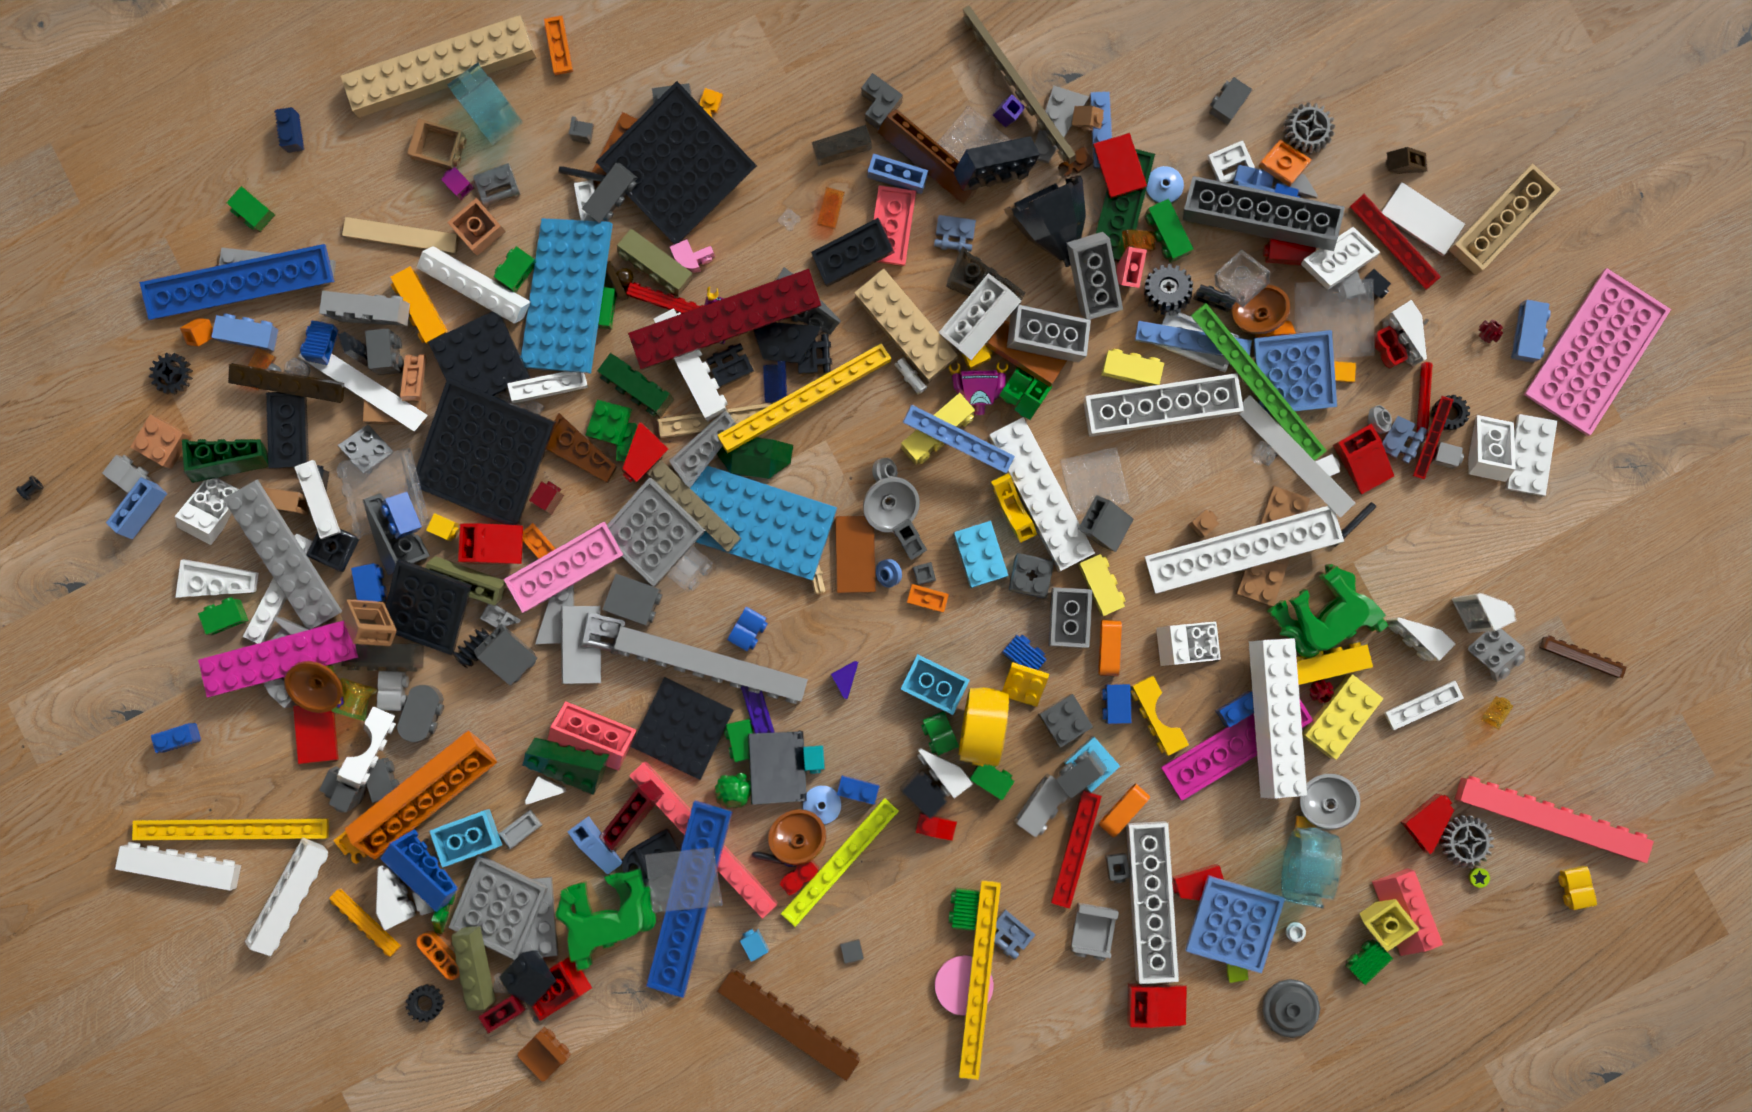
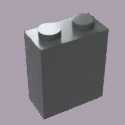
(1106, 523)
(632, 600)
(505, 654)

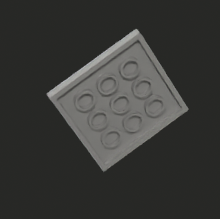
(654, 531)
(501, 904)

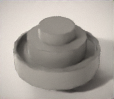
(1380, 419)
(883, 469)

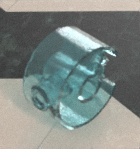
(485, 103)
(1311, 867)

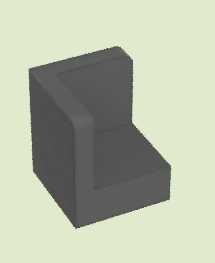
(581, 131)

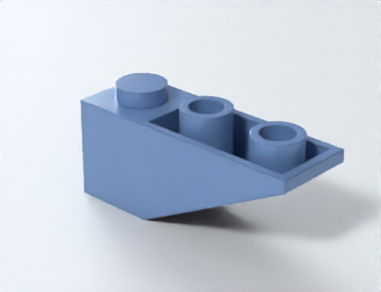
(587, 839)

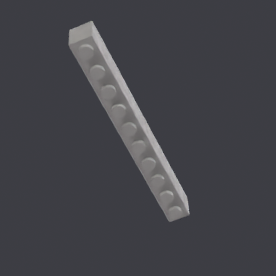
(710, 664)

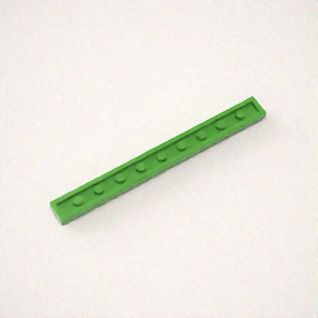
(1257, 381)

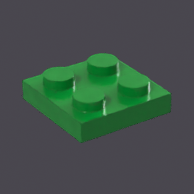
(608, 422)

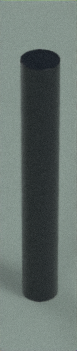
(581, 173)
(1357, 520)

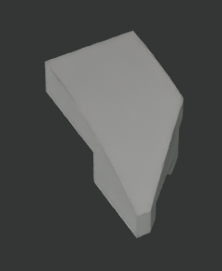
(1304, 187)
(496, 615)

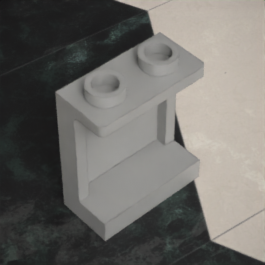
(1093, 931)

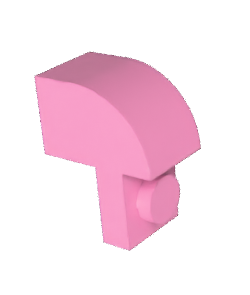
(683, 255)

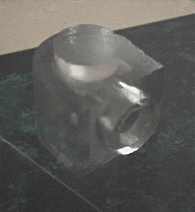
(298, 367)
(1263, 454)

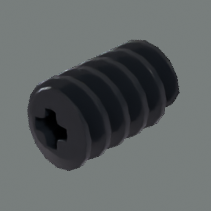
(467, 653)

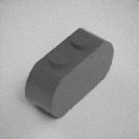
(420, 713)

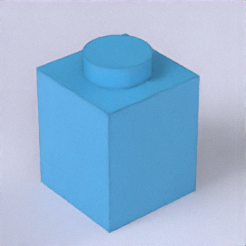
(754, 944)

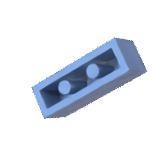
(897, 173)
(1530, 331)
(245, 332)
(136, 508)

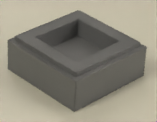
(924, 573)
(852, 951)

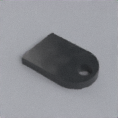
(659, 843)

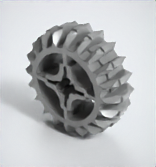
(1323, 130)
(1470, 856)

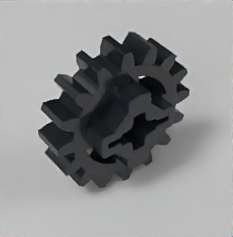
(165, 367)

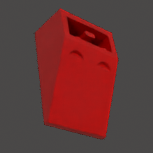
(1365, 458)
(490, 543)
(1156, 1005)

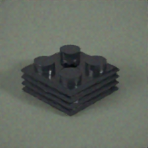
(338, 558)

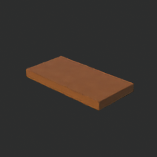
(1039, 366)
(855, 555)

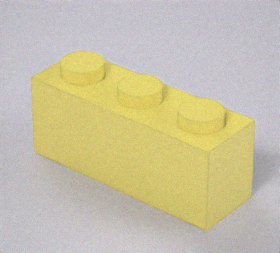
(1132, 368)
(1102, 584)

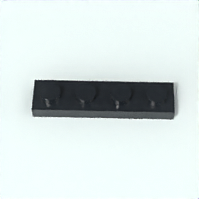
(354, 348)

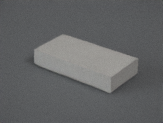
(520, 829)

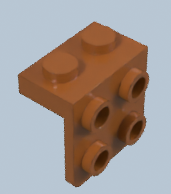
(544, 1054)

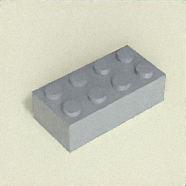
(1094, 275)
(1048, 333)

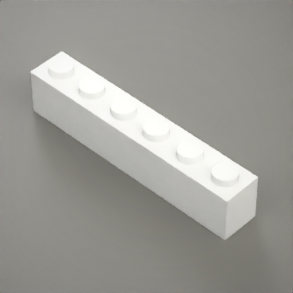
(473, 284)
(698, 380)
(177, 866)
(286, 897)

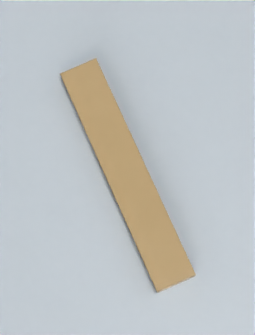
(399, 235)
(696, 423)

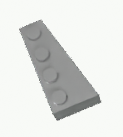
(364, 308)

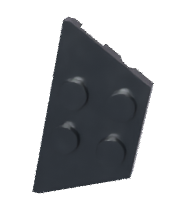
(786, 341)

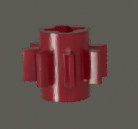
(1490, 331)
(1321, 691)

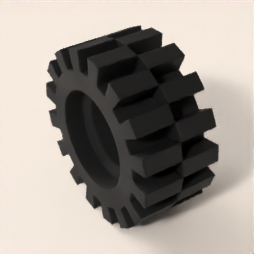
(1462, 413)
(435, 997)

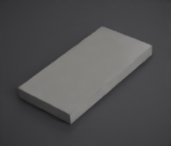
(578, 663)

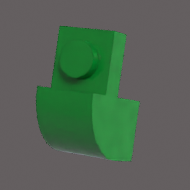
(1016, 386)

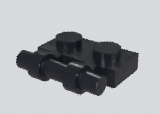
(1214, 298)
(811, 362)
(732, 370)

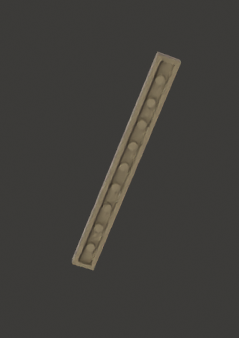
(1022, 91)

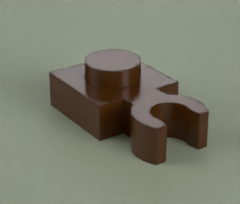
(1082, 161)

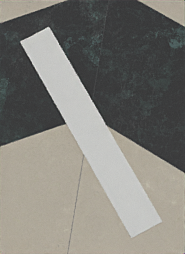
(372, 392)
(1296, 457)

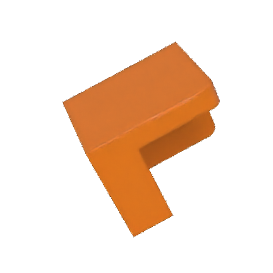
(197, 332)

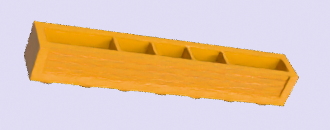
(364, 922)

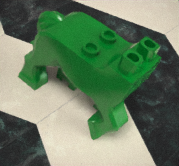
(1335, 620)
(607, 926)

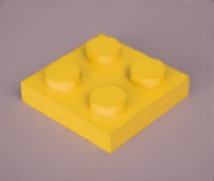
(1025, 684)

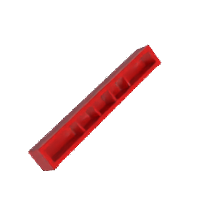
(659, 299)
(1433, 437)

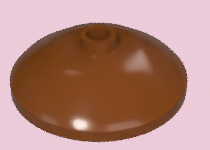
(1270, 303)
(313, 686)
(795, 827)

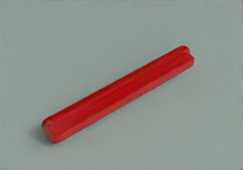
(1424, 396)

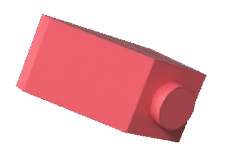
(1130, 267)

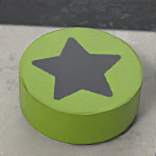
(1479, 877)

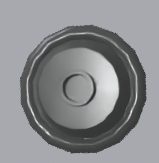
(1291, 1008)

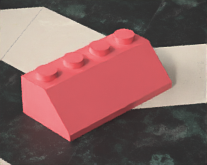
(592, 732)
(1408, 893)

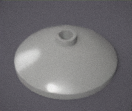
(902, 505)
(1330, 790)

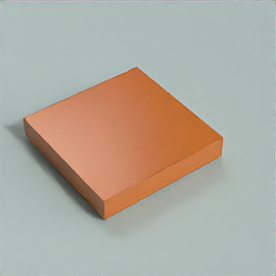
(1284, 163)

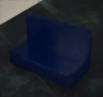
(775, 382)

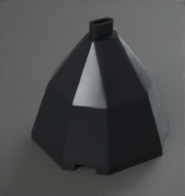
(1052, 217)

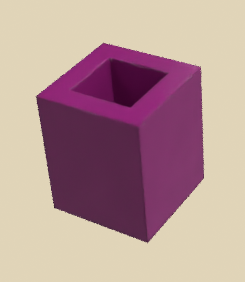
(457, 183)

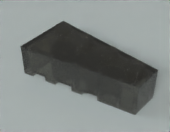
(969, 273)
(394, 656)

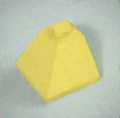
(1388, 923)

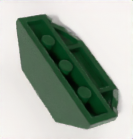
(757, 458)

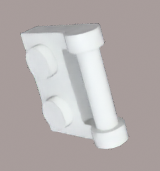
(1227, 158)

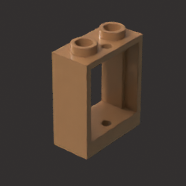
(419, 138)
(368, 634)

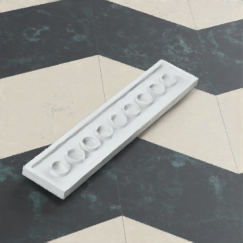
(1244, 549)

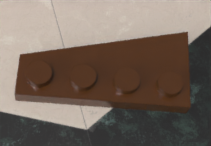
(578, 450)

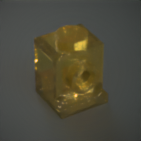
(1494, 719)

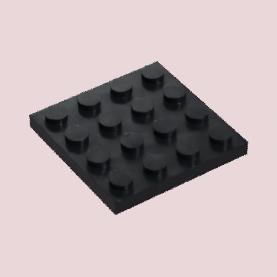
(480, 355)
(427, 606)
(682, 728)

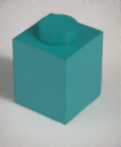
(814, 758)

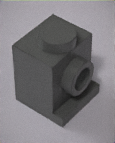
(1123, 873)

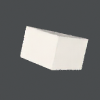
(543, 789)

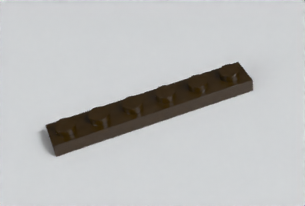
(286, 383)

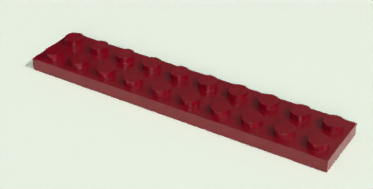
(725, 319)

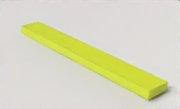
(839, 862)

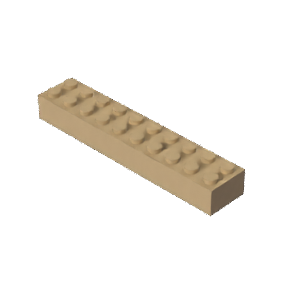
(436, 66)

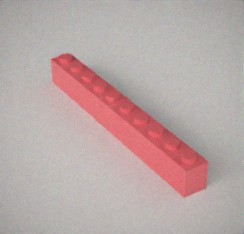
(1558, 821)
(729, 865)

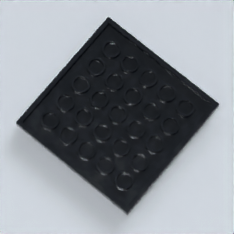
(679, 161)
(483, 452)

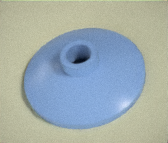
(1158, 191)
(829, 797)

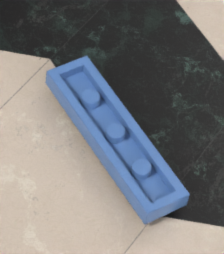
(1102, 101)

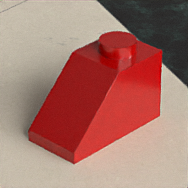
(935, 827)

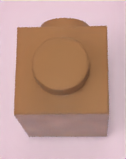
(1087, 118)
(1204, 523)

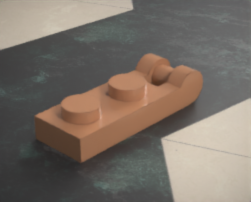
(413, 377)

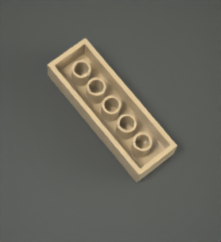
(1504, 219)
(905, 325)

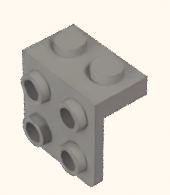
(1498, 653)

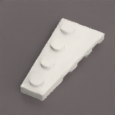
(210, 579)

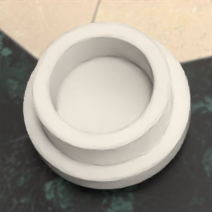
(1295, 932)

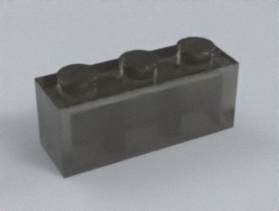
(842, 145)

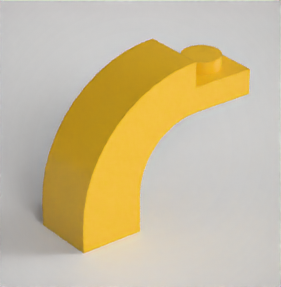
(1012, 508)

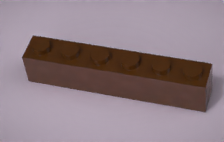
(923, 152)

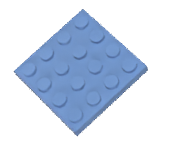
(1299, 368)
(1234, 924)

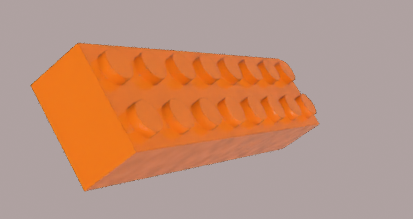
(421, 795)

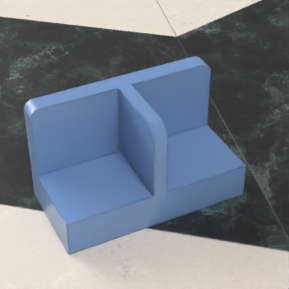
(1253, 178)

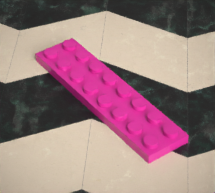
(274, 658)
(1216, 756)

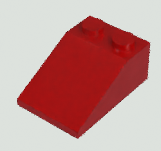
(568, 987)

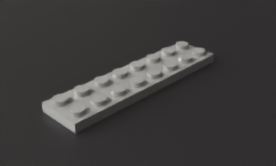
(282, 554)

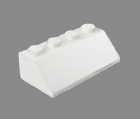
(980, 316)
(1483, 612)

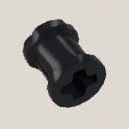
(23, 490)

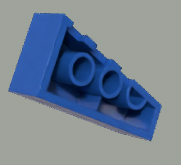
(419, 870)

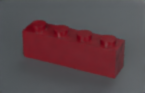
(631, 815)

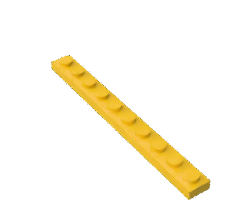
(804, 398)
(230, 829)
(979, 980)

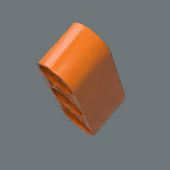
(1110, 648)
(1124, 810)
(431, 953)

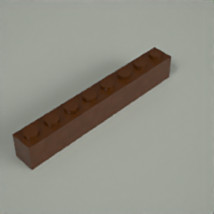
(789, 1025)

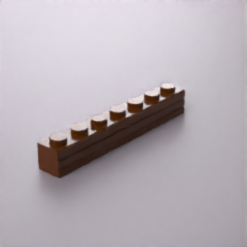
(1583, 656)

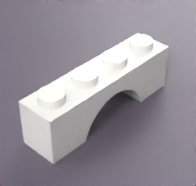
(355, 769)

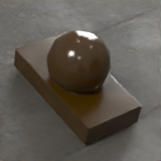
(621, 278)

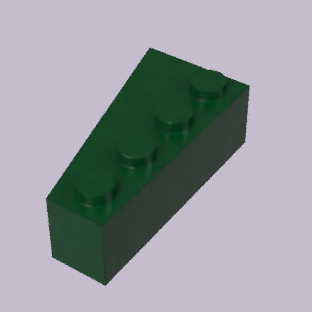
(635, 385)
(222, 458)
(566, 764)

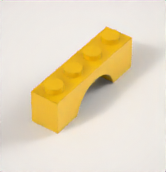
(1147, 694)

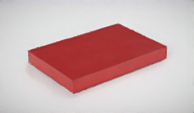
(1120, 165)
(315, 735)

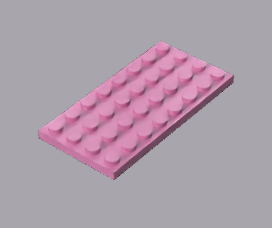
(1597, 352)

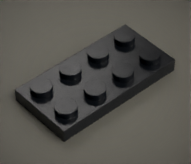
(852, 252)
(286, 430)

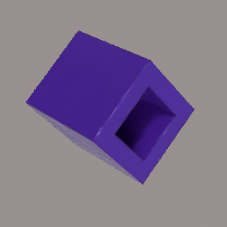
(1008, 111)

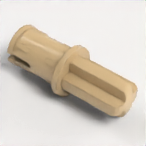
(818, 585)

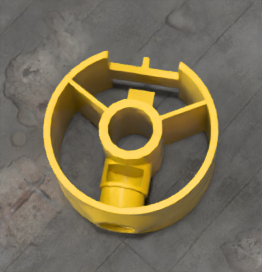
(984, 726)

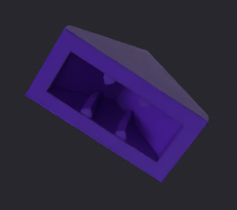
(844, 678)

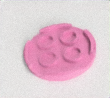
(953, 984)

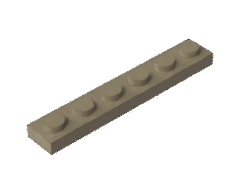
(694, 505)

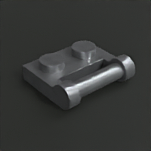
(496, 179)
(600, 626)

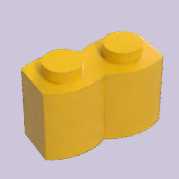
(1578, 887)

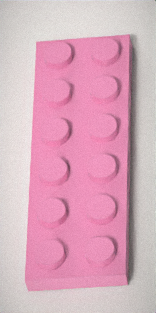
(563, 567)

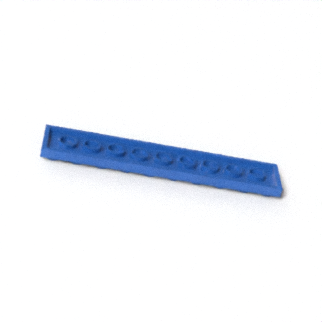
(237, 282)
(683, 928)

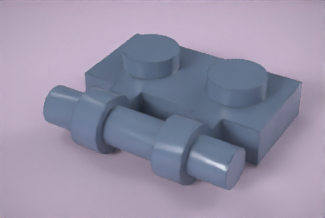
(956, 228)
(1397, 437)
(1014, 930)

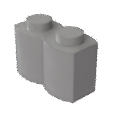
(124, 472)
(392, 690)

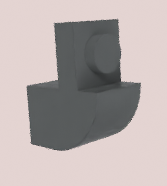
(909, 539)

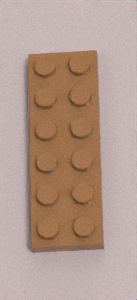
(1264, 581)

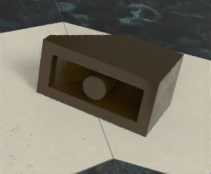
(1406, 161)

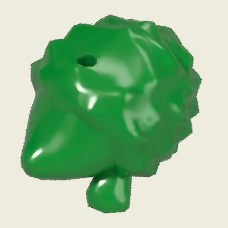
(732, 791)

